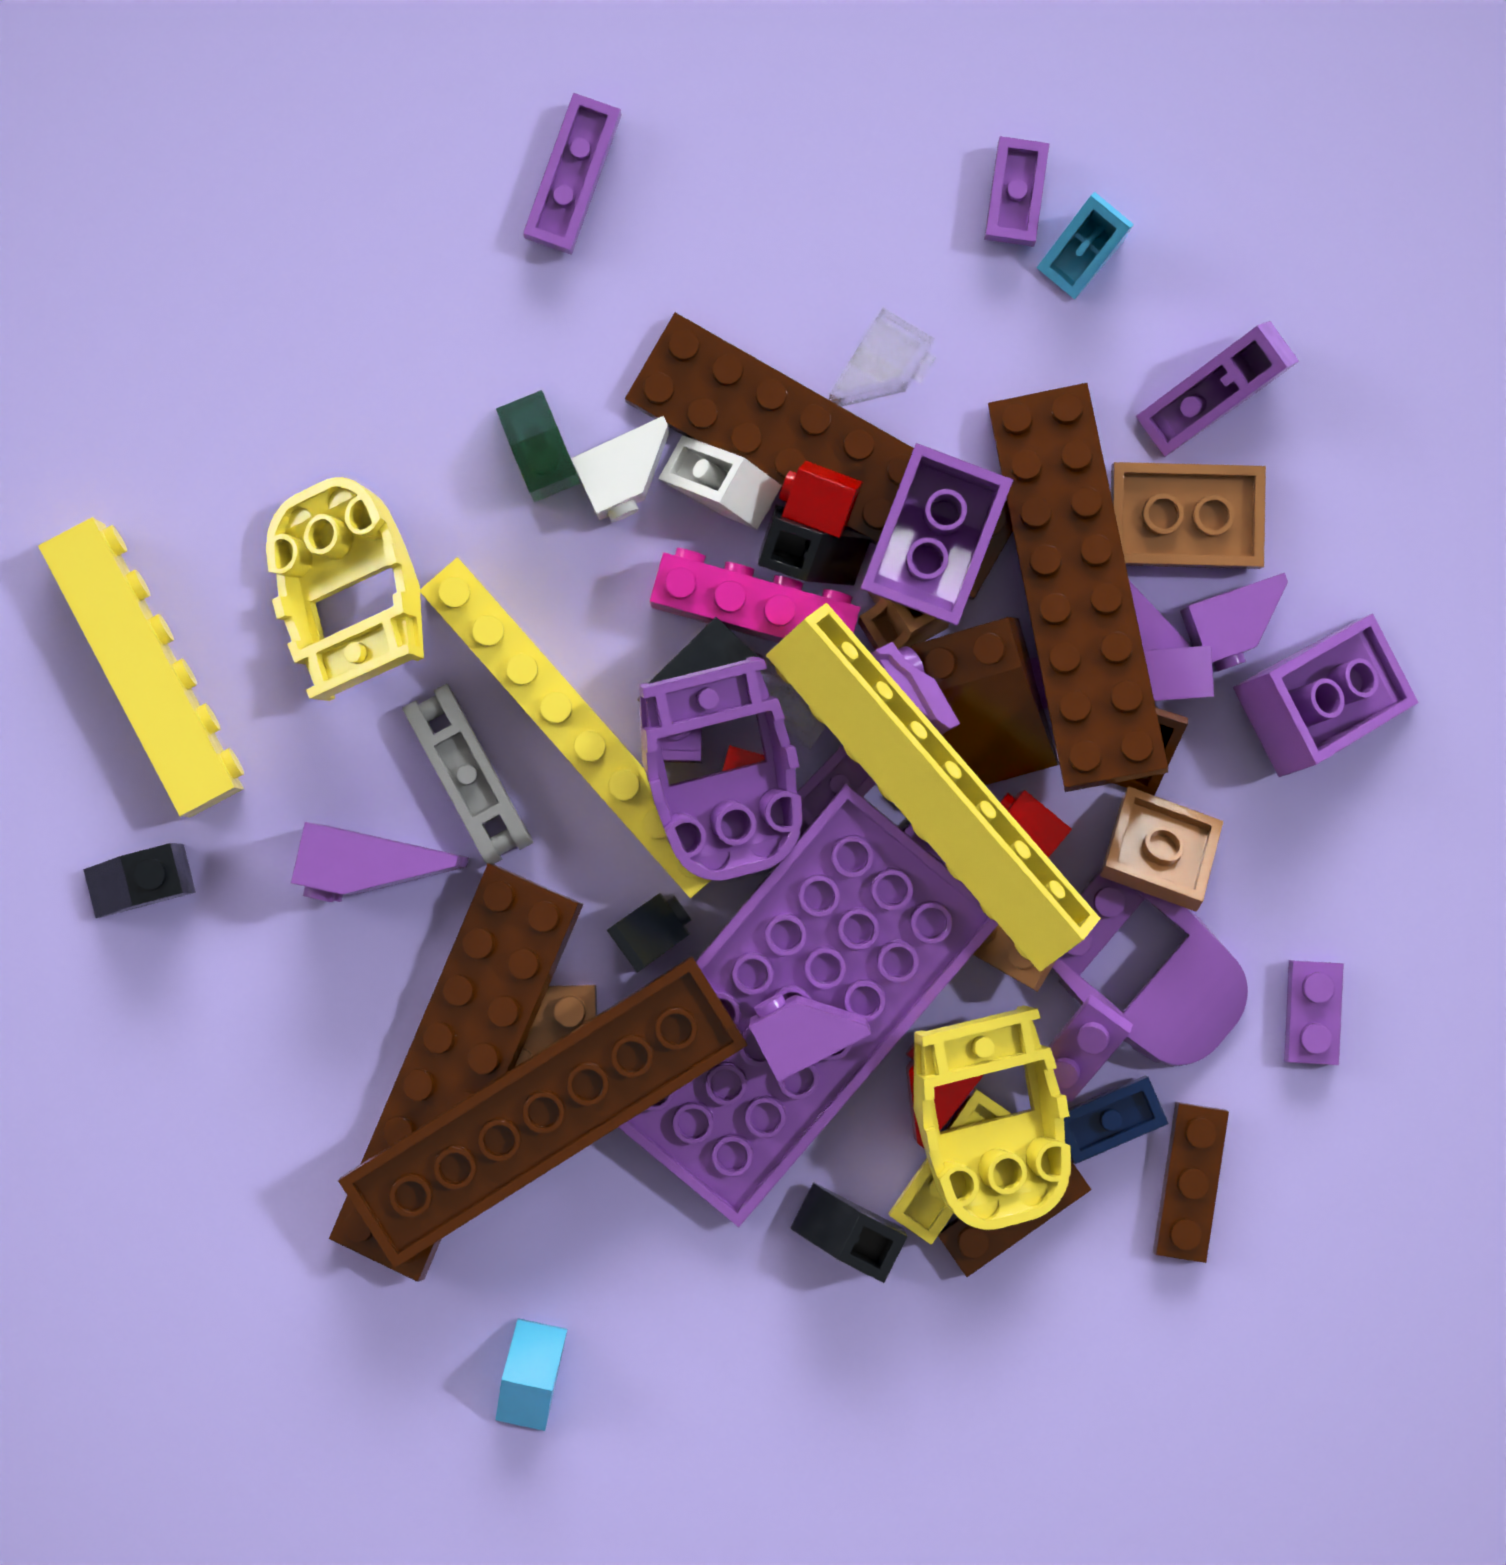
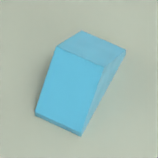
(1085, 245)
(530, 1374)

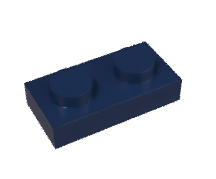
(1113, 1119)

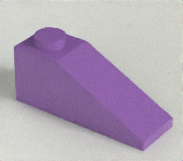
(1217, 387)

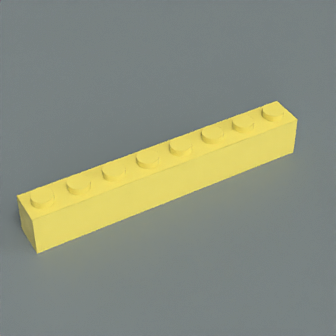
(555, 709)
(933, 788)

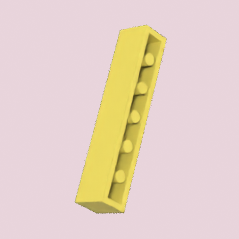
(142, 667)

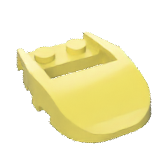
(327, 544)
(1005, 1165)

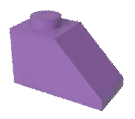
(1233, 620)
(803, 1032)

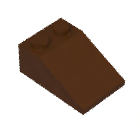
(994, 697)

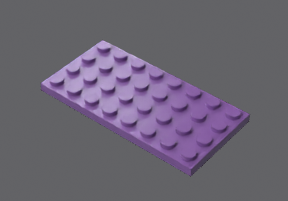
(843, 921)

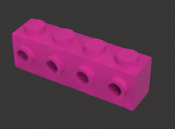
(738, 599)

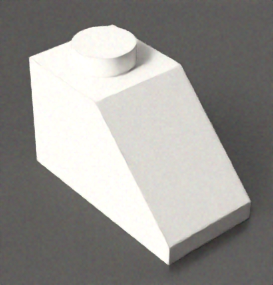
(622, 469)
(720, 481)

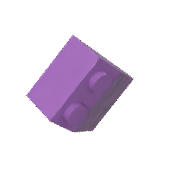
(936, 534)
(1325, 696)
(350, 862)

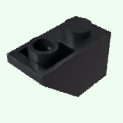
(812, 553)
(849, 1232)

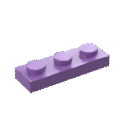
(572, 173)

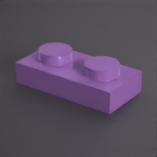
(1016, 191)
(1313, 1012)
(1086, 1045)

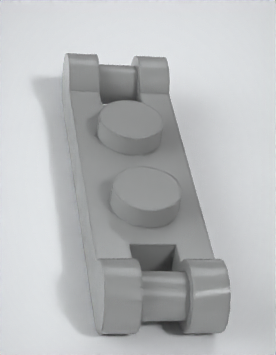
(467, 775)

